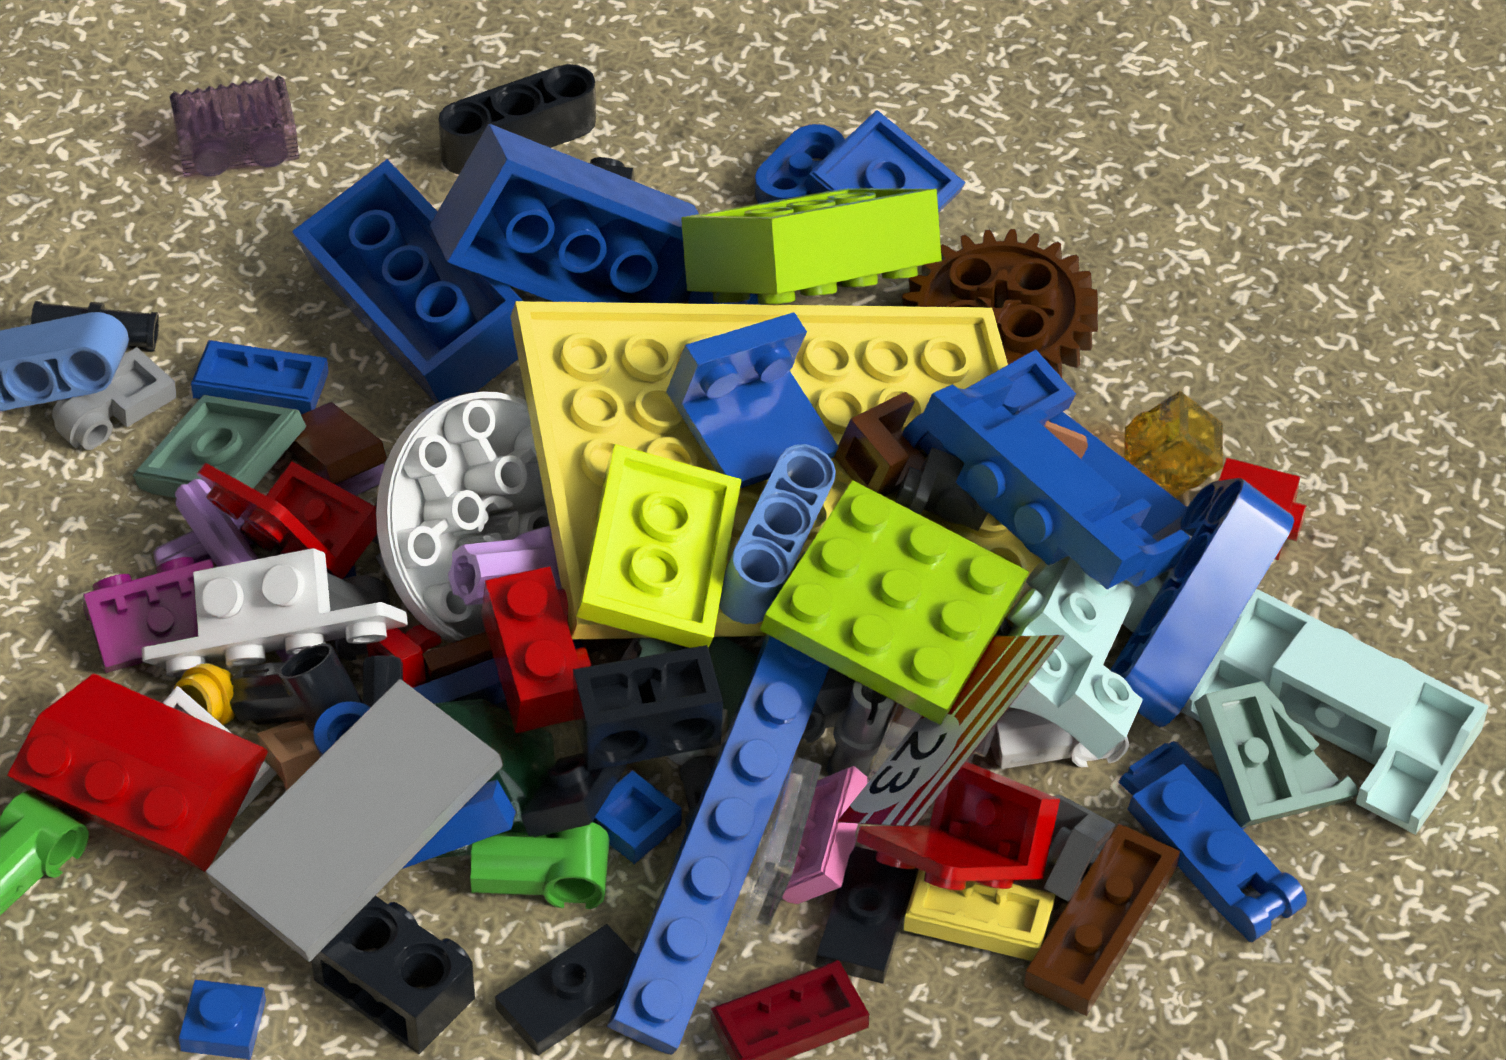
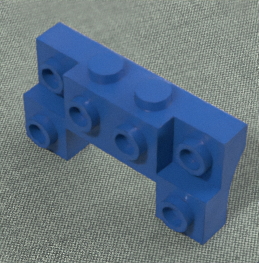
(1045, 488)

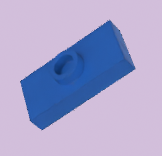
(260, 376)

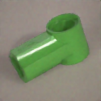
(35, 842)
(557, 865)

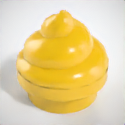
(211, 689)

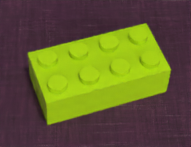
(811, 243)

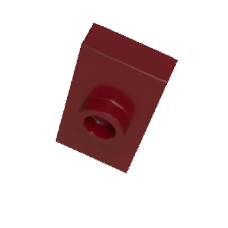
(791, 1016)

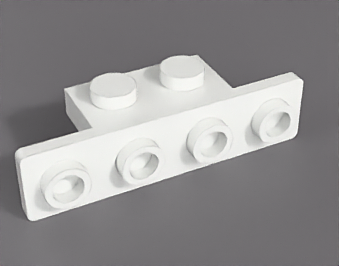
(267, 609)

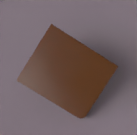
(875, 449)

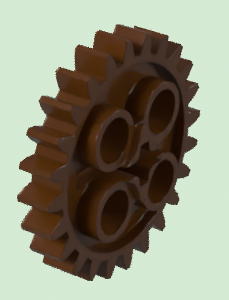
(1032, 291)

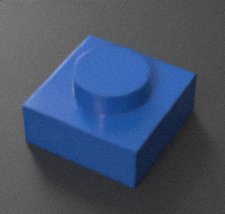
(637, 817)
(222, 1019)

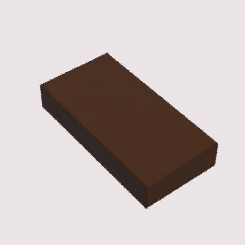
(337, 444)

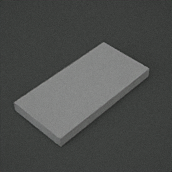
(354, 819)

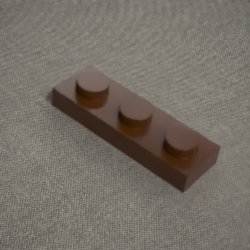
(1101, 919)

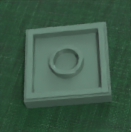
(225, 433)

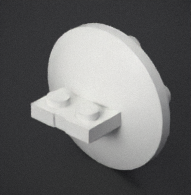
(450, 481)

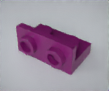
(143, 611)

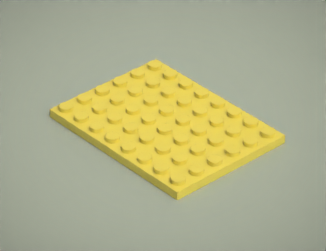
(603, 377)

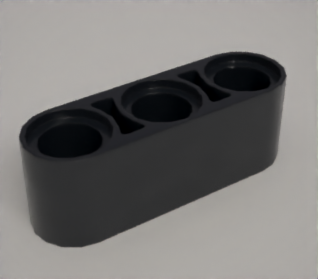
(540, 107)

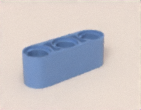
(59, 359)
(776, 532)

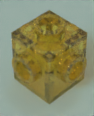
(1175, 444)

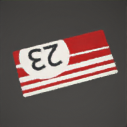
(935, 752)

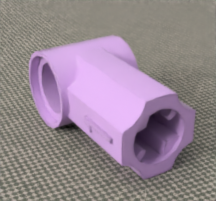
(491, 560)

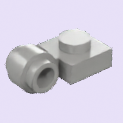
(133, 394)

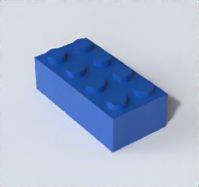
(561, 226)
(388, 269)

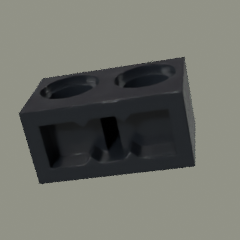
(647, 707)
(384, 980)

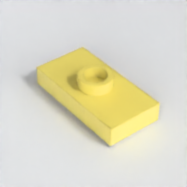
(982, 916)

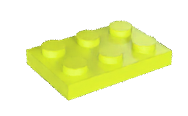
(659, 548)

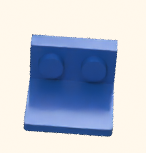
(745, 400)

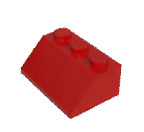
(139, 768)

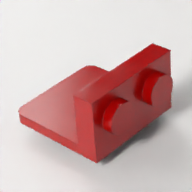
(298, 515)
(978, 832)

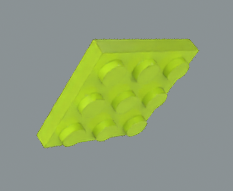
(895, 602)

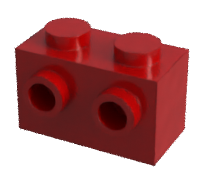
(532, 647)

